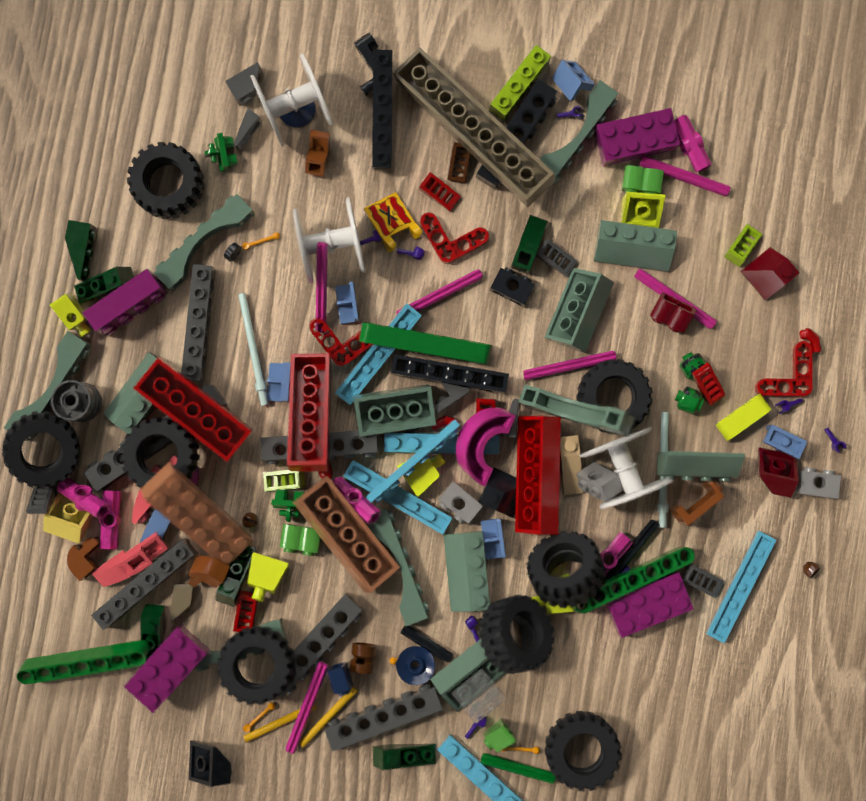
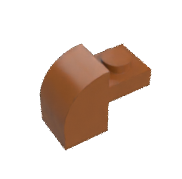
(318, 153)
(79, 560)
(207, 570)

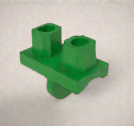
(221, 144)
(282, 503)

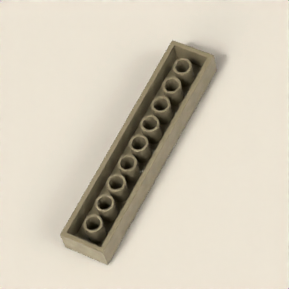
(474, 127)

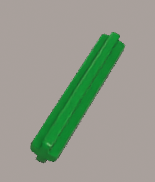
(517, 768)

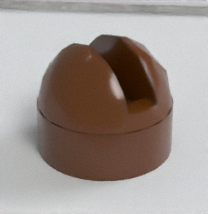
(250, 515)
(810, 569)

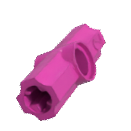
(692, 144)
(83, 498)
(362, 506)
(110, 533)
(616, 548)

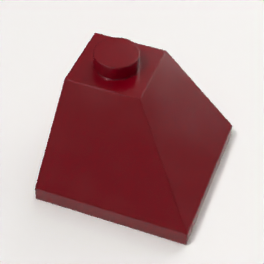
(769, 272)
(778, 471)

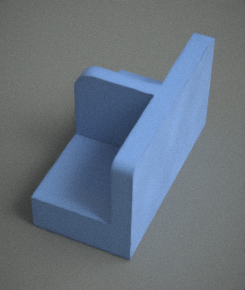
(571, 79)
(347, 303)
(278, 382)
(784, 441)
(493, 538)

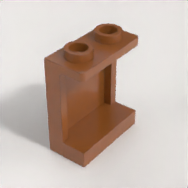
(713, 495)

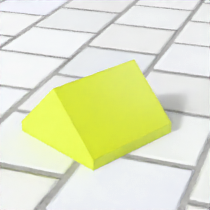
(642, 209)

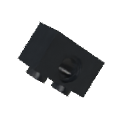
(518, 296)

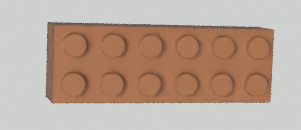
(196, 514)
(346, 535)

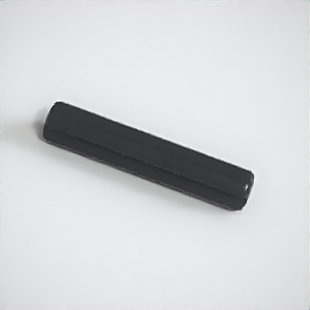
(426, 643)

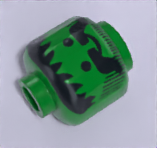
(691, 363)
(689, 400)

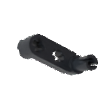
(365, 46)

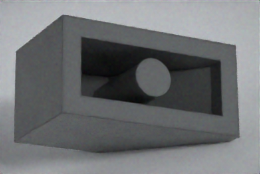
(242, 84)

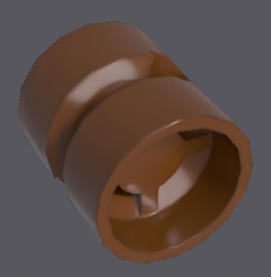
(366, 651)

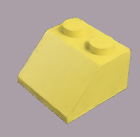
(66, 520)

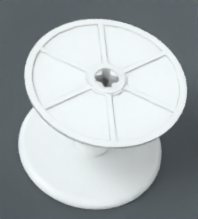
(293, 99)
(334, 238)
(626, 469)

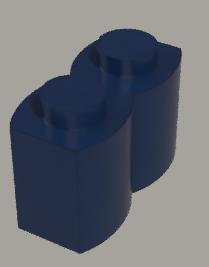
(340, 679)

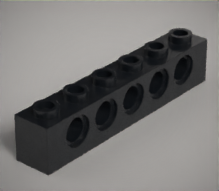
(539, 92)
(382, 109)
(449, 374)

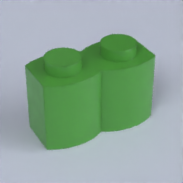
(642, 180)
(300, 538)

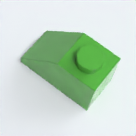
(499, 736)

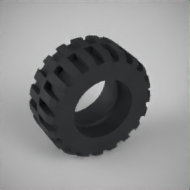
(150, 161)
(627, 373)
(140, 436)
(40, 475)
(569, 589)
(535, 632)
(237, 684)
(596, 773)

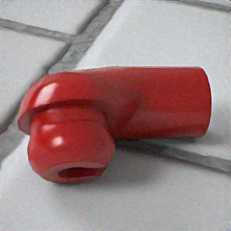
(812, 337)
(443, 421)

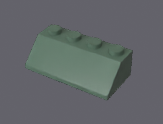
(635, 246)
(579, 309)
(129, 406)
(394, 410)
(699, 465)
(466, 571)
(461, 670)

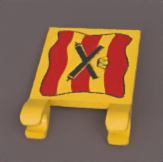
(391, 217)

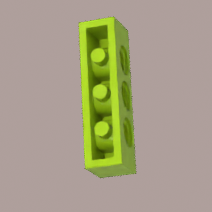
(520, 83)

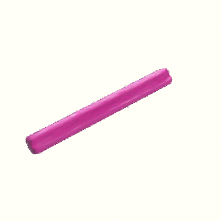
(686, 176)
(321, 283)
(659, 287)
(446, 290)
(568, 365)
(306, 707)

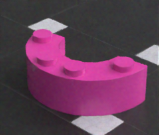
(474, 437)

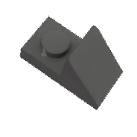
(454, 392)

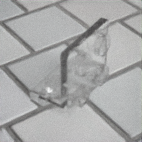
(479, 695)

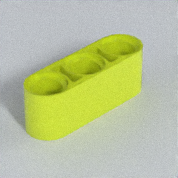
(743, 417)

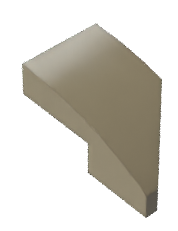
(181, 600)

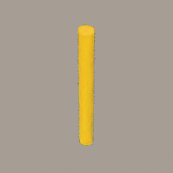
(327, 717)
(273, 725)

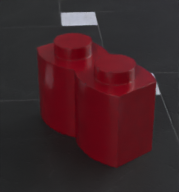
(672, 312)

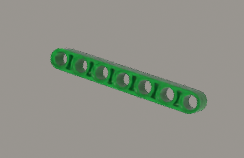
(425, 343)
(641, 577)
(83, 662)

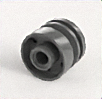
(76, 401)

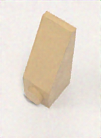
(570, 464)

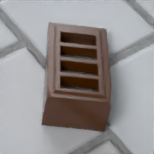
(458, 178)

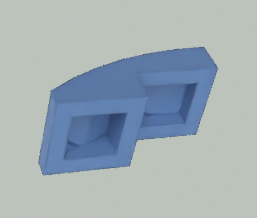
(157, 523)

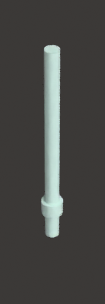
(260, 385)
(663, 507)

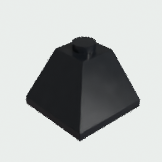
(500, 493)
(208, 765)

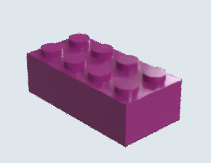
(637, 137)
(125, 303)
(650, 604)
(166, 668)

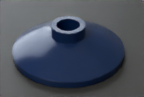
(301, 118)
(413, 675)

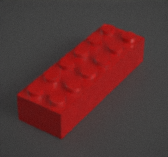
(193, 408)
(309, 412)
(538, 475)

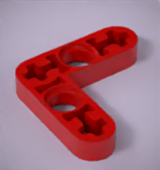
(452, 246)
(338, 346)
(798, 378)

